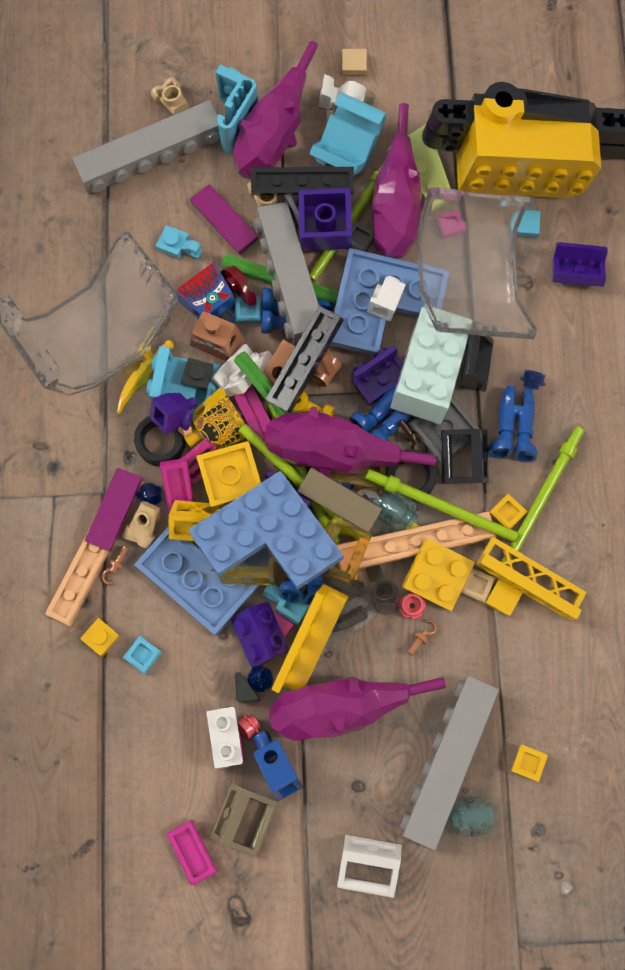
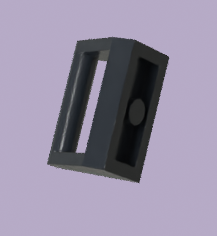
(477, 363)
(479, 451)

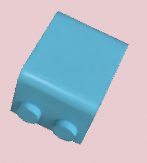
(239, 98)
(350, 134)
(168, 377)

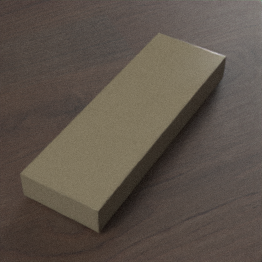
(339, 499)

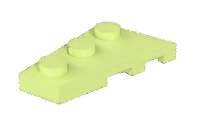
(427, 163)

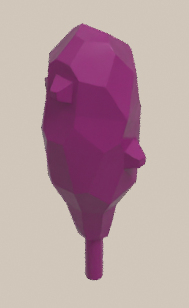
(272, 121)
(397, 195)
(332, 444)
(340, 706)

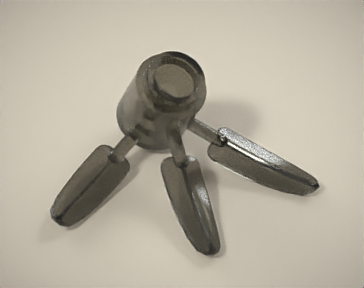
(384, 597)

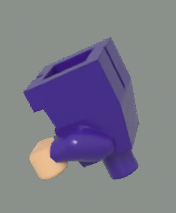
(173, 411)

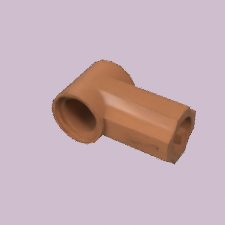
(326, 369)

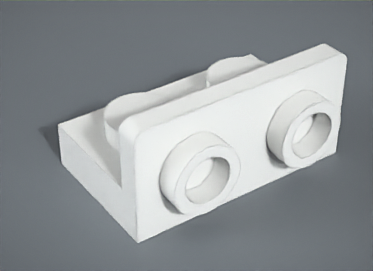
(232, 378)
(224, 737)

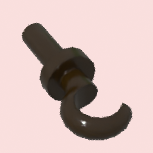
(411, 436)

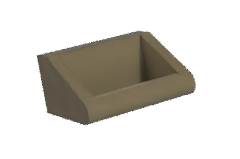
(231, 816)

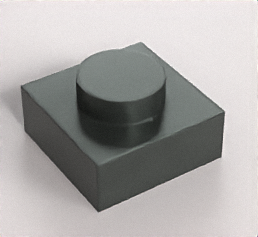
(197, 374)

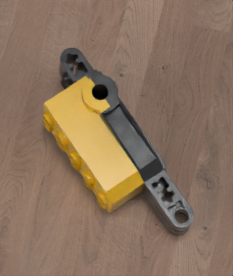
(525, 141)

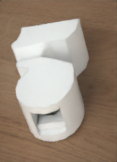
(329, 93)

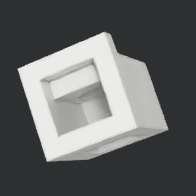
(386, 298)

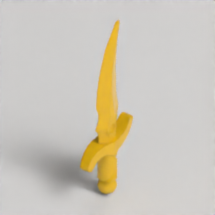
(139, 377)

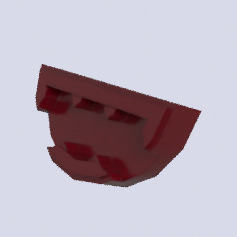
(236, 281)

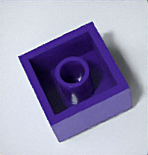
(325, 219)

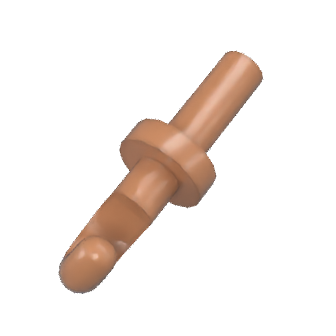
(115, 564)
(421, 638)

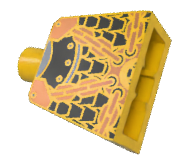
(216, 421)

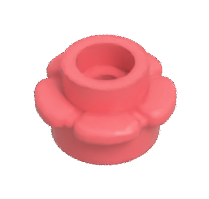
(415, 612)
(248, 726)

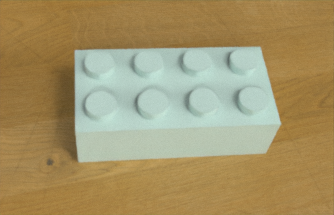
(429, 371)

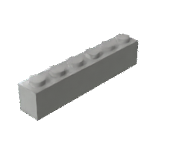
(148, 147)
(288, 268)
(450, 762)

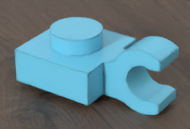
(175, 242)
(291, 611)

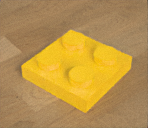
(228, 473)
(438, 574)

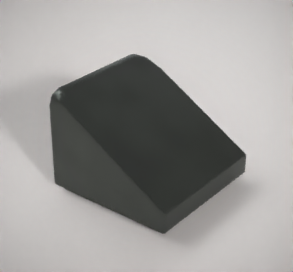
(243, 691)

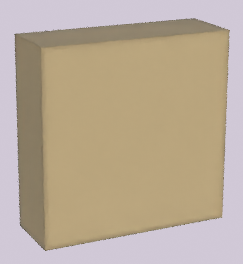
(354, 61)
(478, 586)

